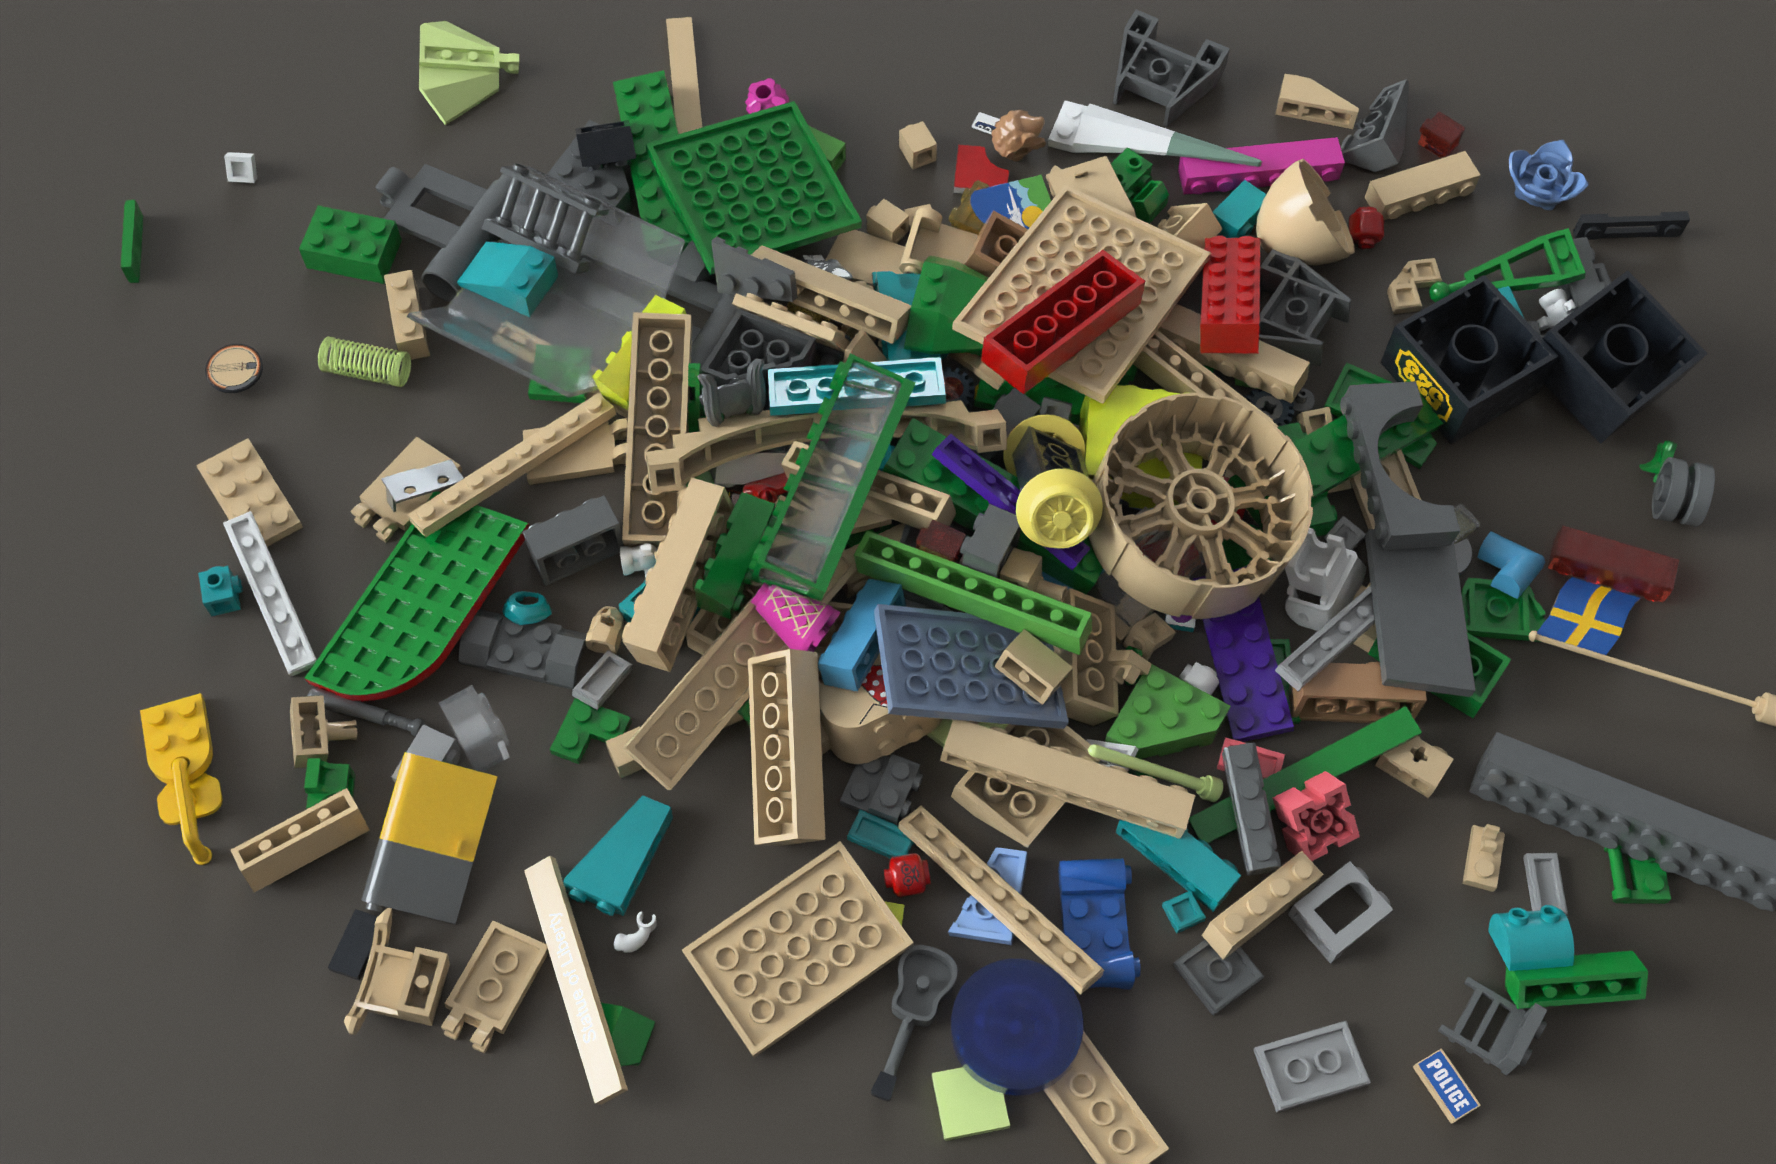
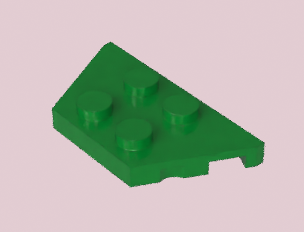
(1499, 615)

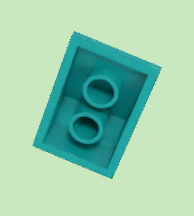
(511, 275)

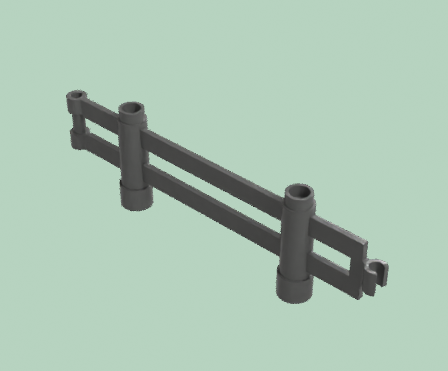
(464, 242)

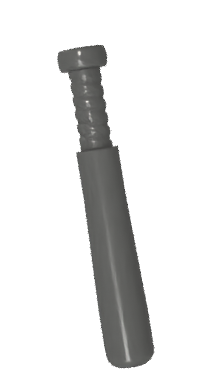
(366, 712)

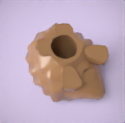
(1017, 134)

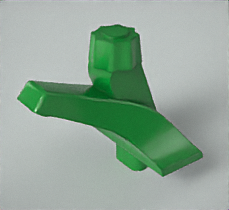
(1663, 451)

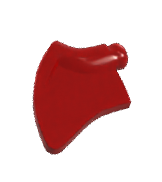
(767, 488)

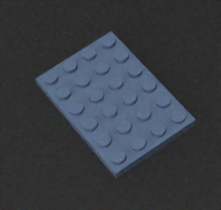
(946, 670)

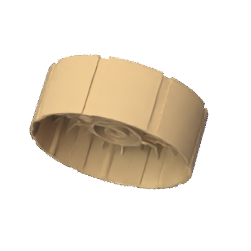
(1256, 453)

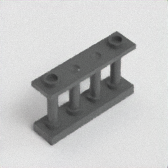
(502, 225)

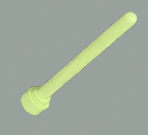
(1207, 787)

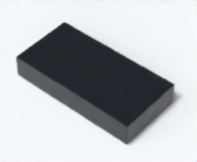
(355, 946)

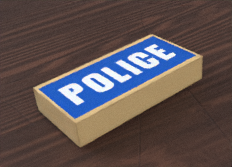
(1446, 1086)

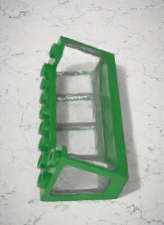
(831, 478)

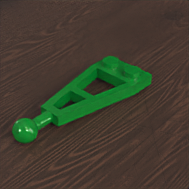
(1559, 252)

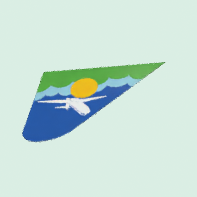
(1017, 200)

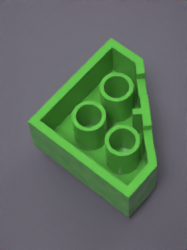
(1167, 716)

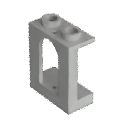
(1318, 931)

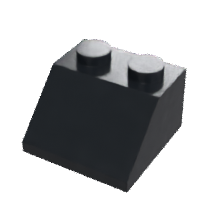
(605, 145)

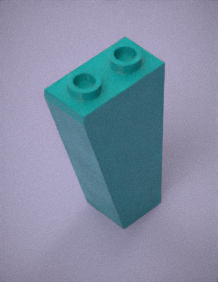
(620, 859)

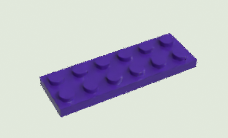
(1247, 673)

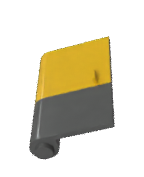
(429, 838)

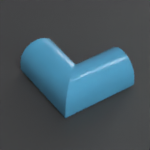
(1516, 562)

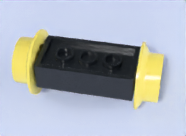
(1057, 497)

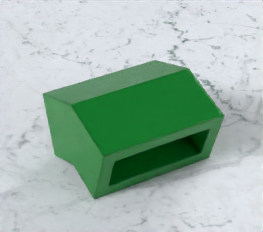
(1150, 201)

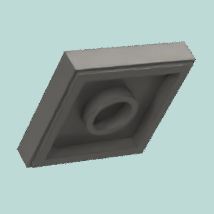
(1217, 980)

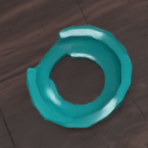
(526, 614)

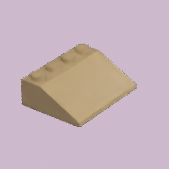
(1011, 808)

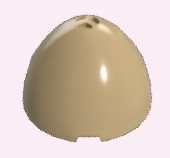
(1301, 219)

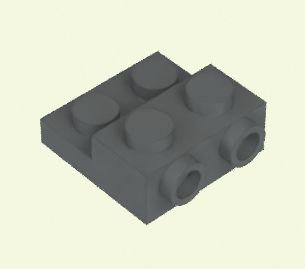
(883, 787)

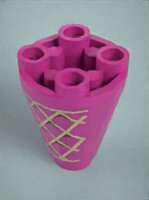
(794, 617)

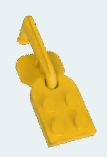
(173, 738)

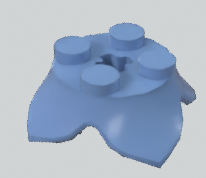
(1546, 175)

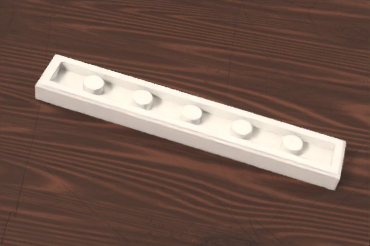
(270, 594)

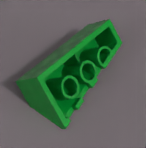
(729, 571)

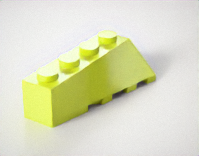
(615, 378)

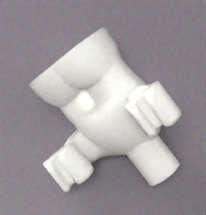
(1556, 308)
(637, 558)

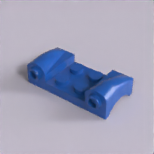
(1096, 916)

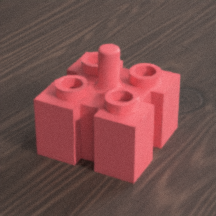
(1316, 816)

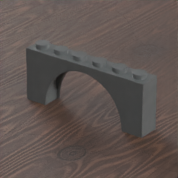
(1398, 517)

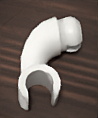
(633, 942)

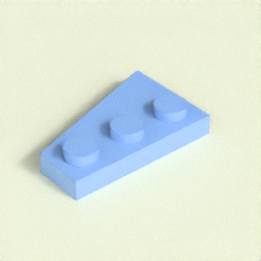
(975, 920)

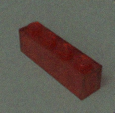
(1613, 564)

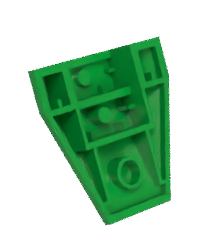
(939, 298)

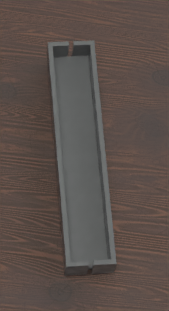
(1625, 815)

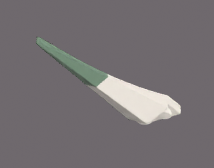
(1105, 131)

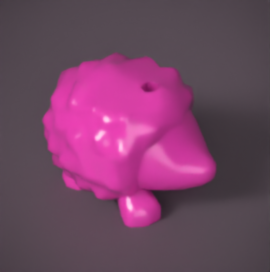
(765, 95)

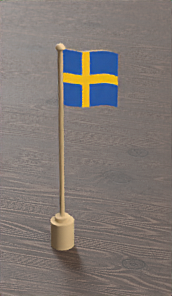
(1591, 621)

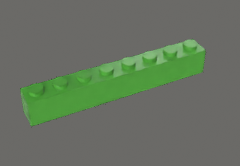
(974, 592)

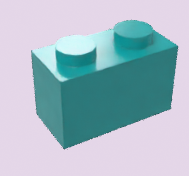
(1239, 211)

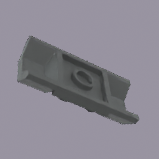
(527, 651)

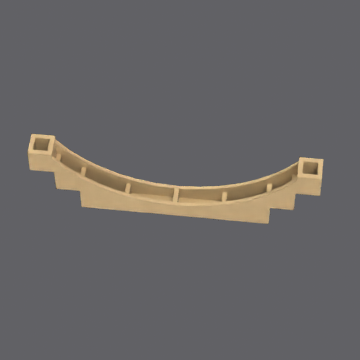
(754, 433)

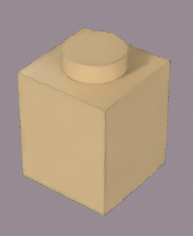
(917, 145)
(887, 222)

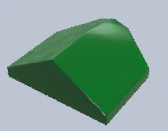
(629, 1033)

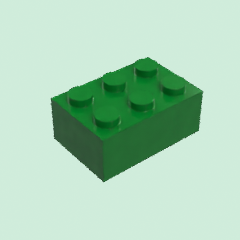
(350, 244)

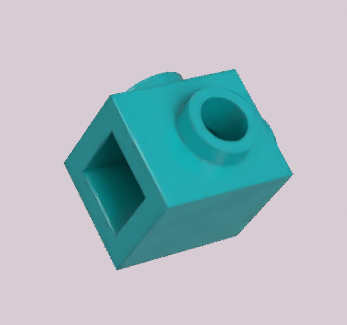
(220, 590)

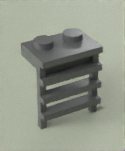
(1514, 1037)

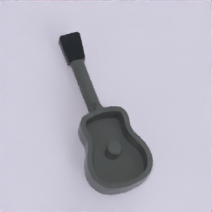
(924, 981)

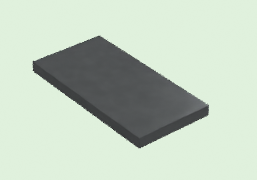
(1420, 618)

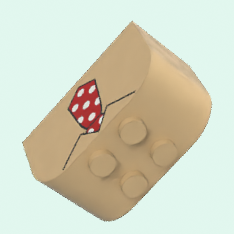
(860, 720)

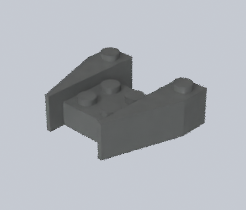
(1164, 72)
(1298, 306)

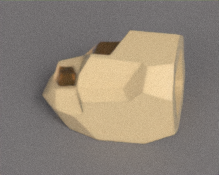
(605, 631)

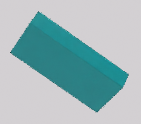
(879, 835)

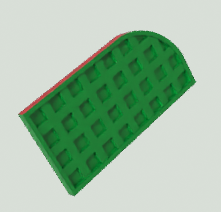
(418, 606)

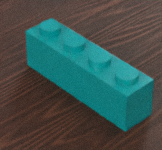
(1186, 861)

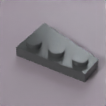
(744, 274)

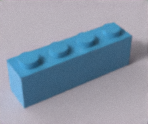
(856, 641)

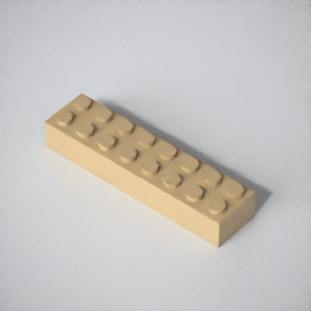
(655, 412)

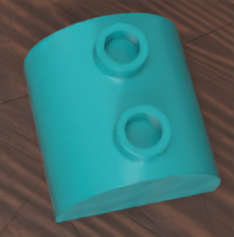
(1533, 938)

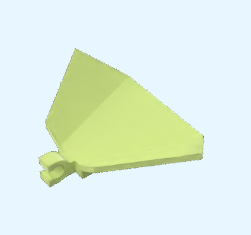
(458, 69)

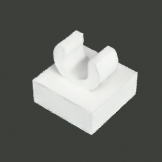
(240, 167)

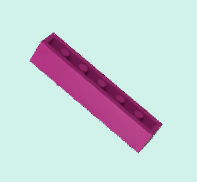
(1206, 175)

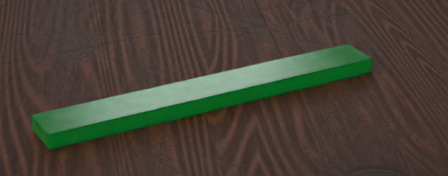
(1335, 759)

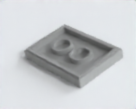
(1311, 1066)

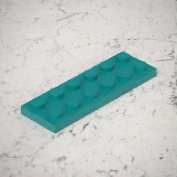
(804, 388)

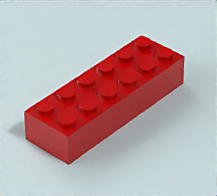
(1231, 296)
(1062, 321)

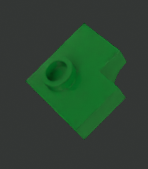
(326, 779)

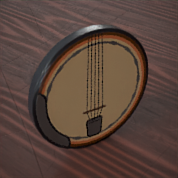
(234, 368)

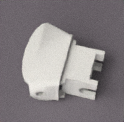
(1324, 571)

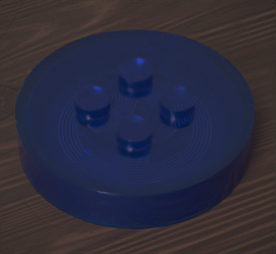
(1016, 1026)

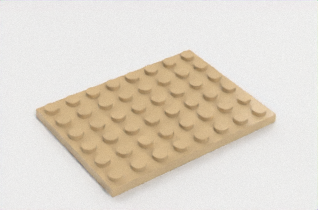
(1057, 244)

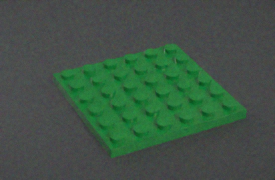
(753, 183)

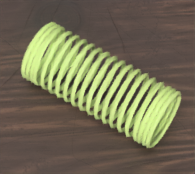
(332, 366)

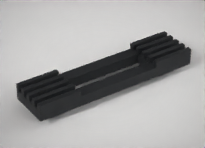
(1664, 225)

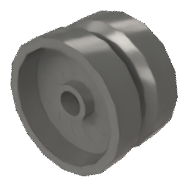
(1683, 492)

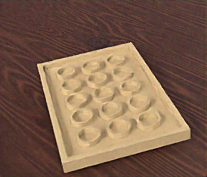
(797, 948)

